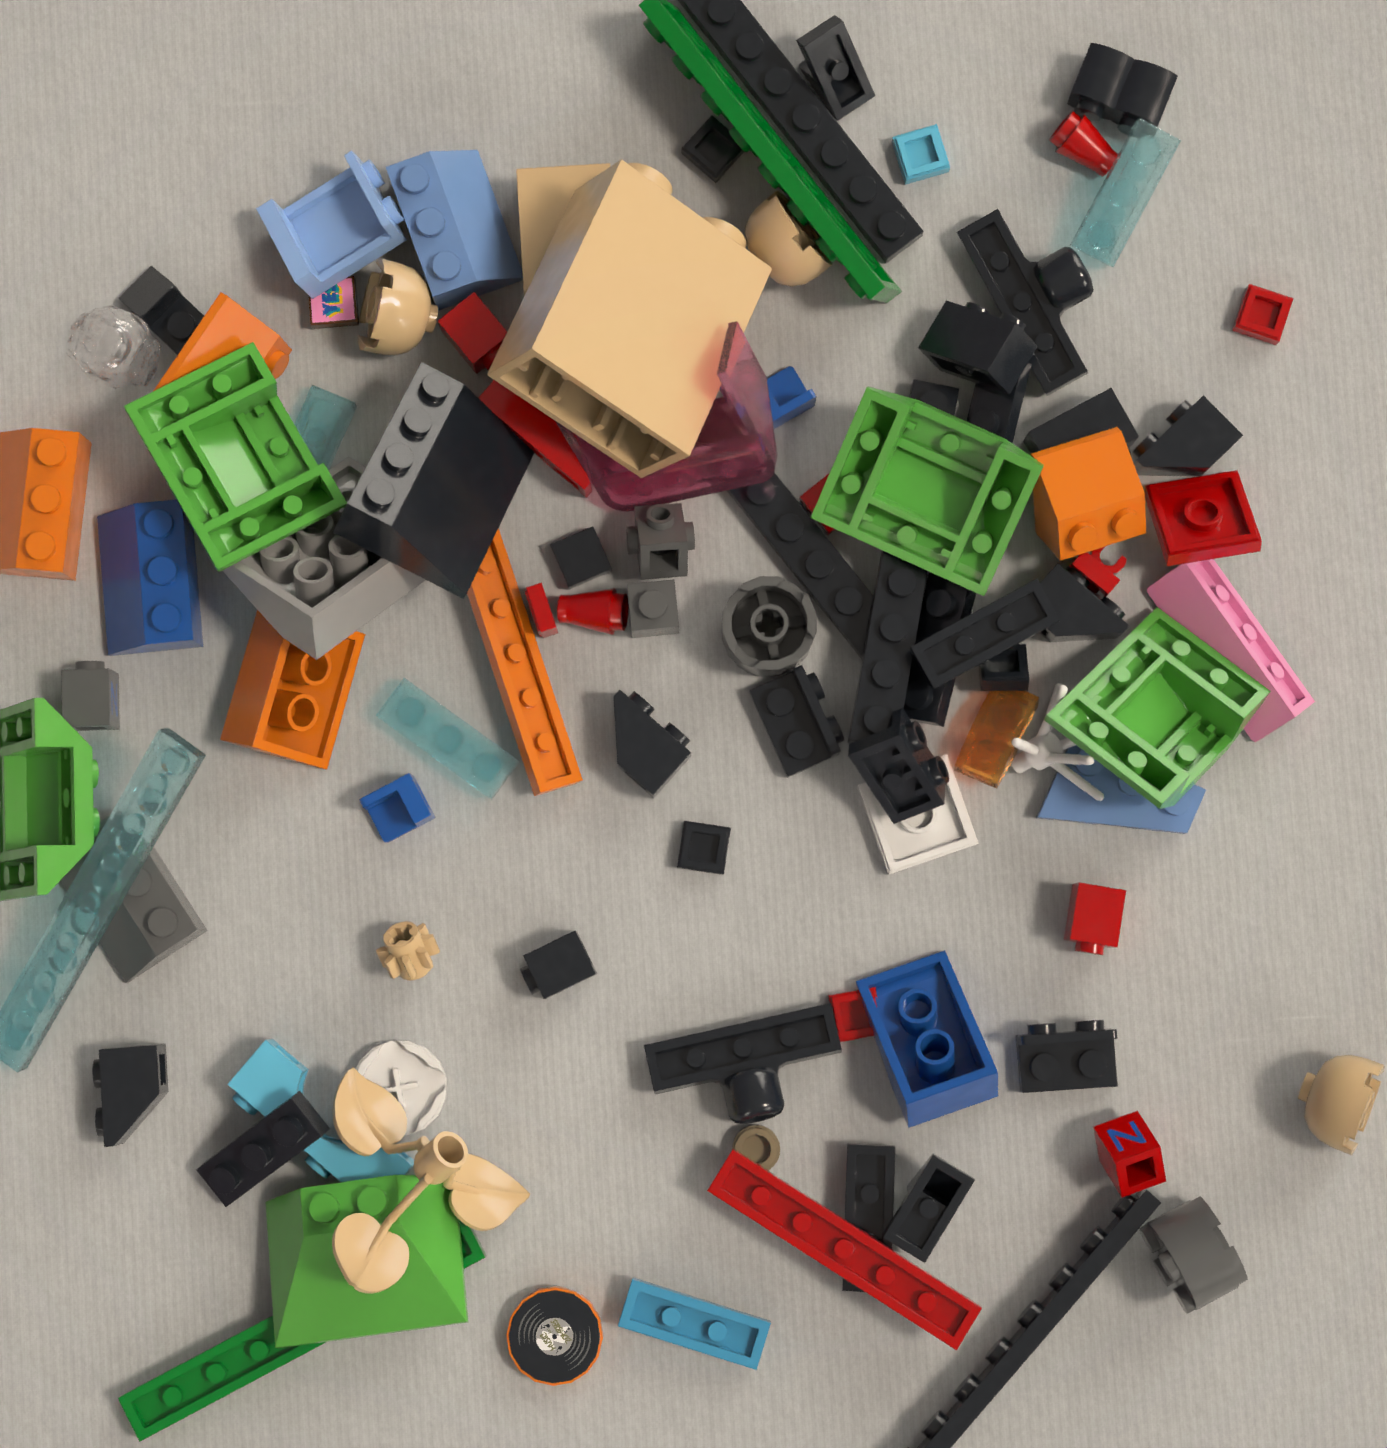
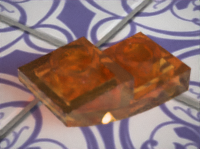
(989, 745)

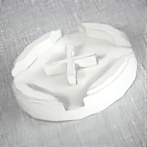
(411, 1077)

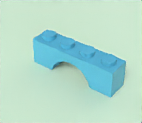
(273, 1078)

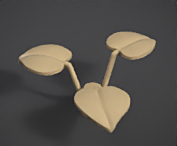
(479, 1197)

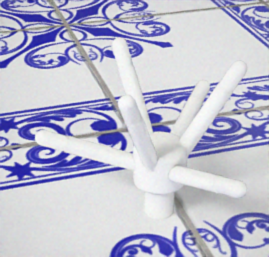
(1047, 750)

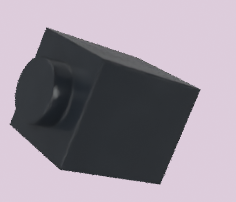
(557, 966)

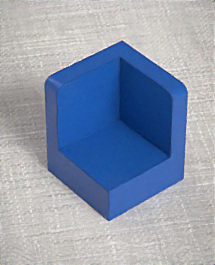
(788, 396)
(398, 808)

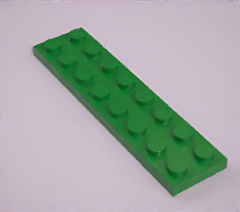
(779, 164)

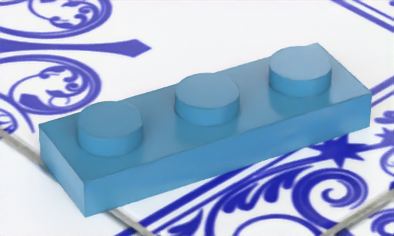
(694, 1323)

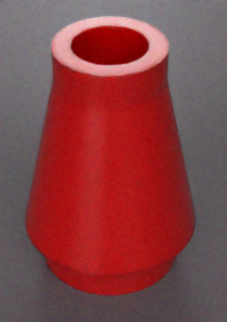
(1083, 143)
(595, 610)

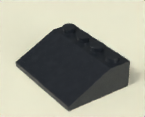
(437, 483)

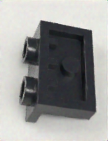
(796, 721)
(901, 768)
(1068, 1058)

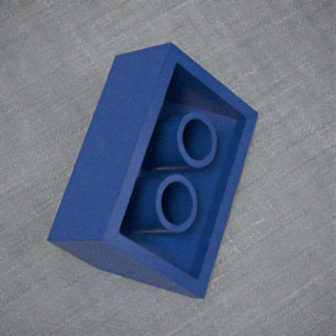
(149, 579)

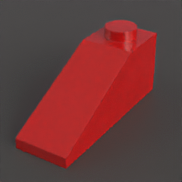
(538, 433)

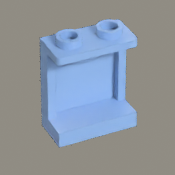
(335, 227)

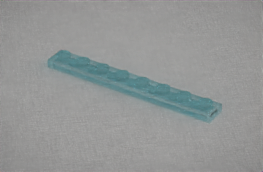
(96, 895)

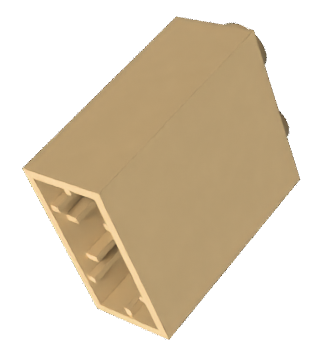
(630, 318)

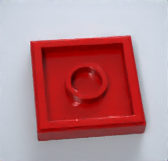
(1202, 518)

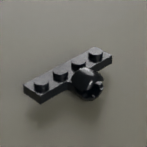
(1033, 294)
(745, 1059)

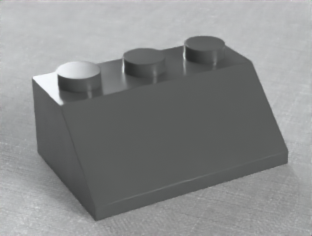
(150, 920)

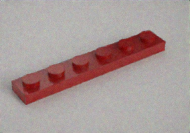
(845, 1249)

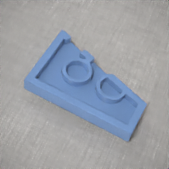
(1120, 805)

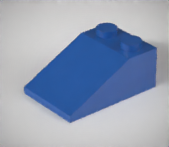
(928, 1039)

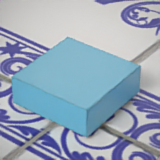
(920, 154)

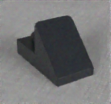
(834, 68)
(162, 308)
(928, 1207)

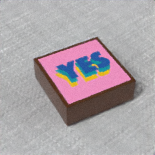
(335, 306)

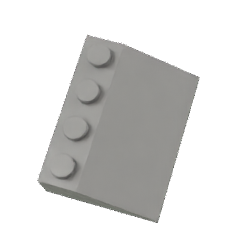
(320, 584)

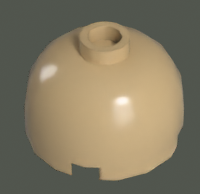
(784, 243)
(396, 309)
(1340, 1099)

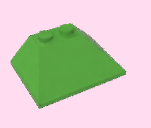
(234, 457)
(928, 488)
(1159, 709)
(43, 799)
(309, 1290)

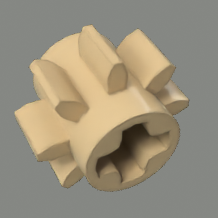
(408, 950)

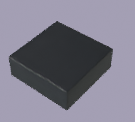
(712, 149)
(581, 557)
(1006, 671)
(703, 847)

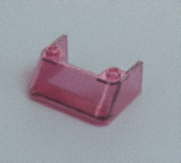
(730, 452)

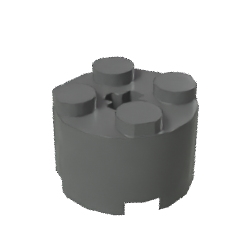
(744, 613)
(1193, 1254)

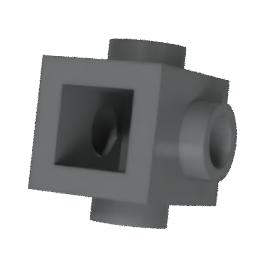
(660, 540)

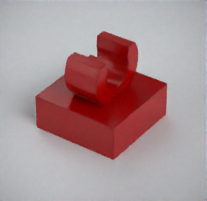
(1100, 576)

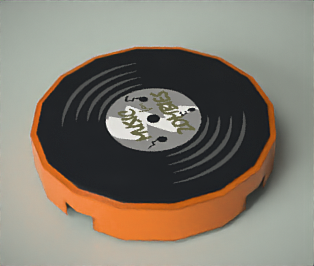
(554, 1335)

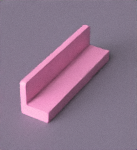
(1212, 610)

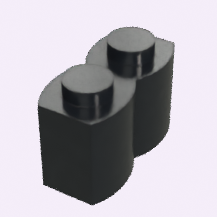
(1120, 88)

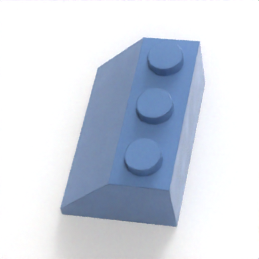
(455, 224)

